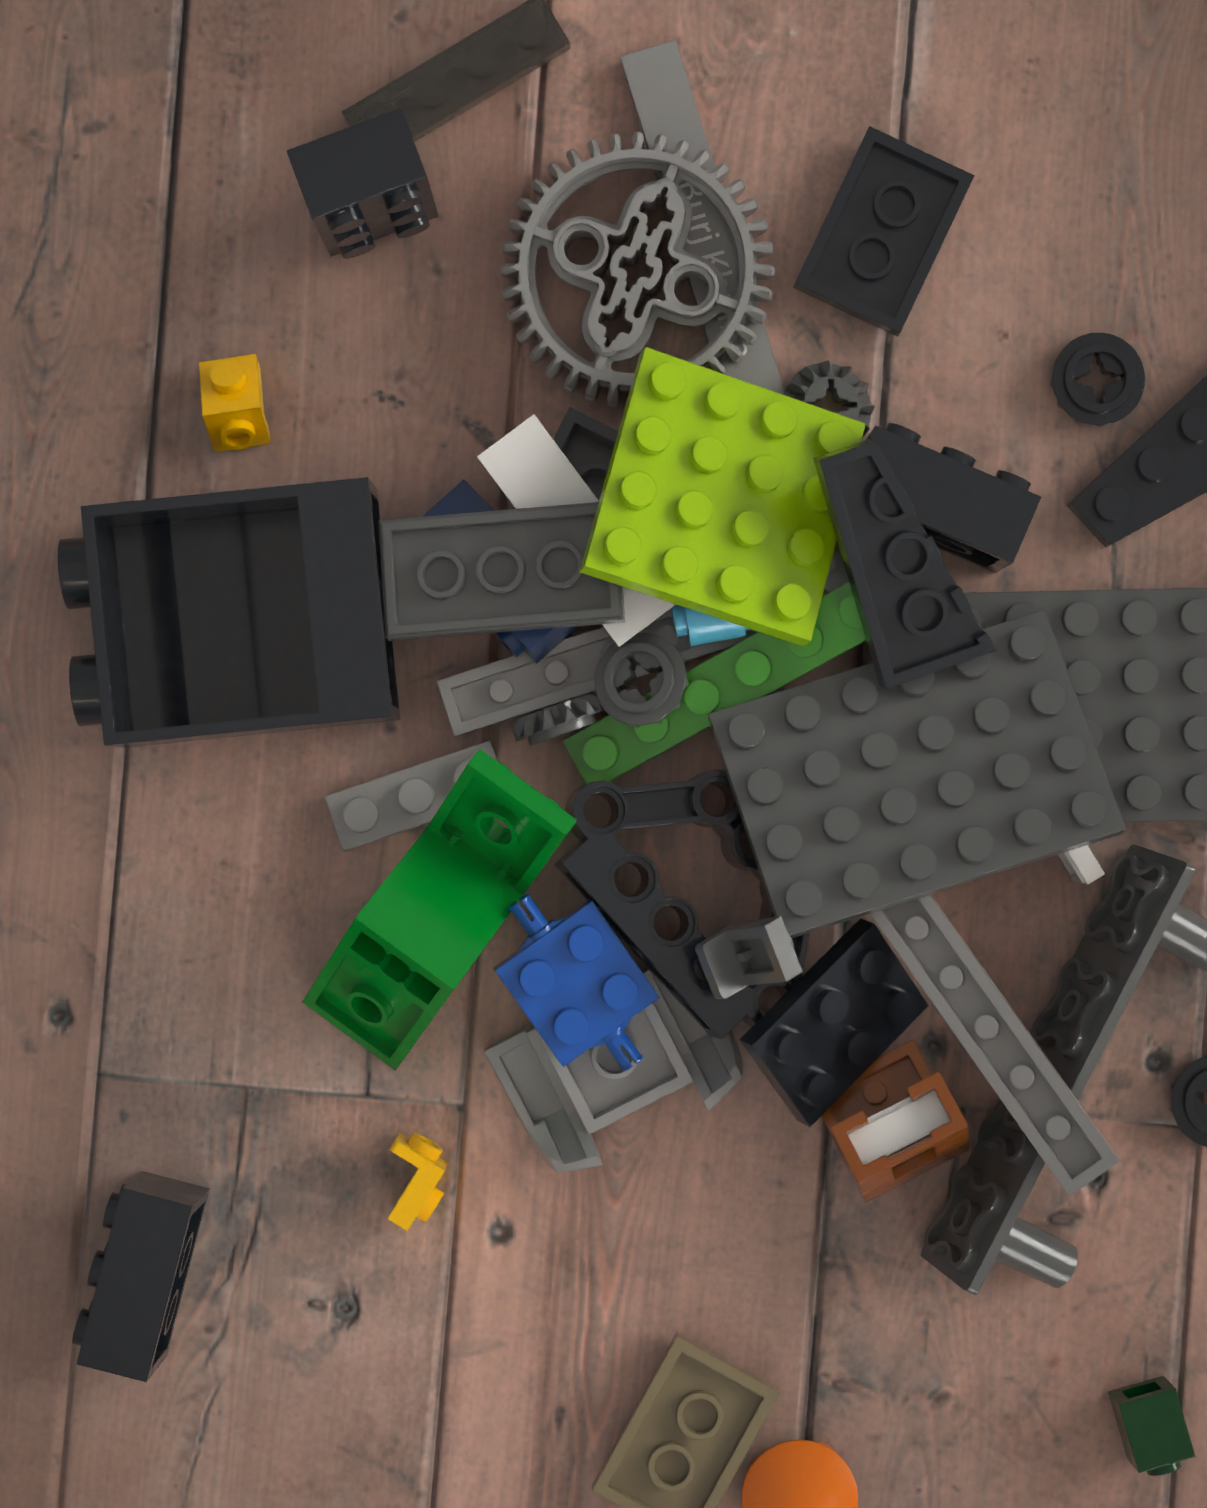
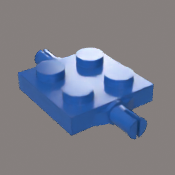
(576, 982)

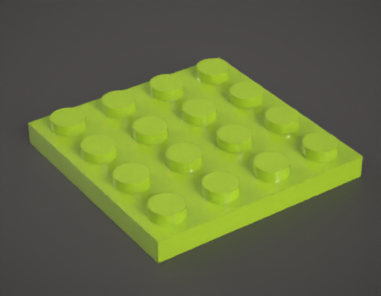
(719, 498)

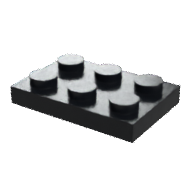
(883, 231)
(834, 1022)

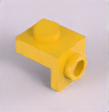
(233, 403)
(420, 1195)

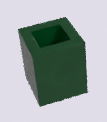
(1152, 1426)

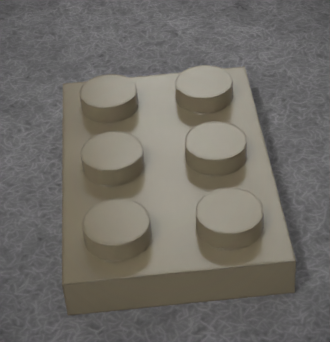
(686, 1432)

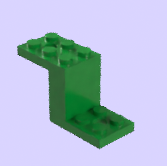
(438, 909)

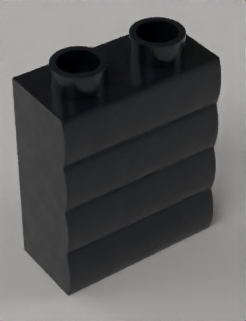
(231, 614)

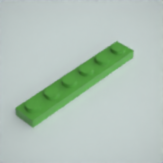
(726, 680)

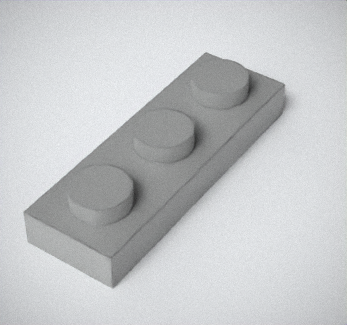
(398, 799)

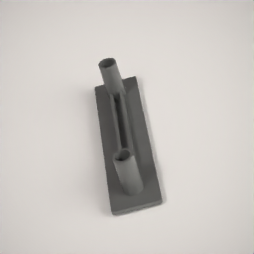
(1091, 995)

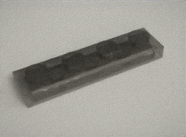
(468, 70)

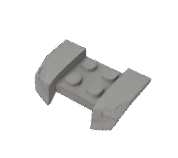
(573, 1101)

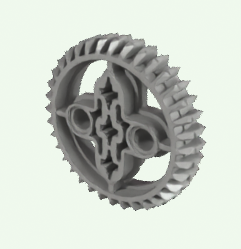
(587, 277)

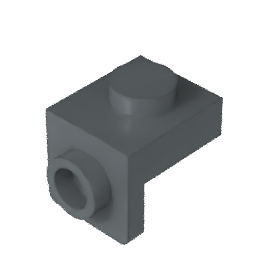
(748, 955)

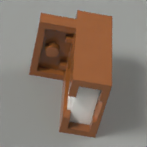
(896, 1122)

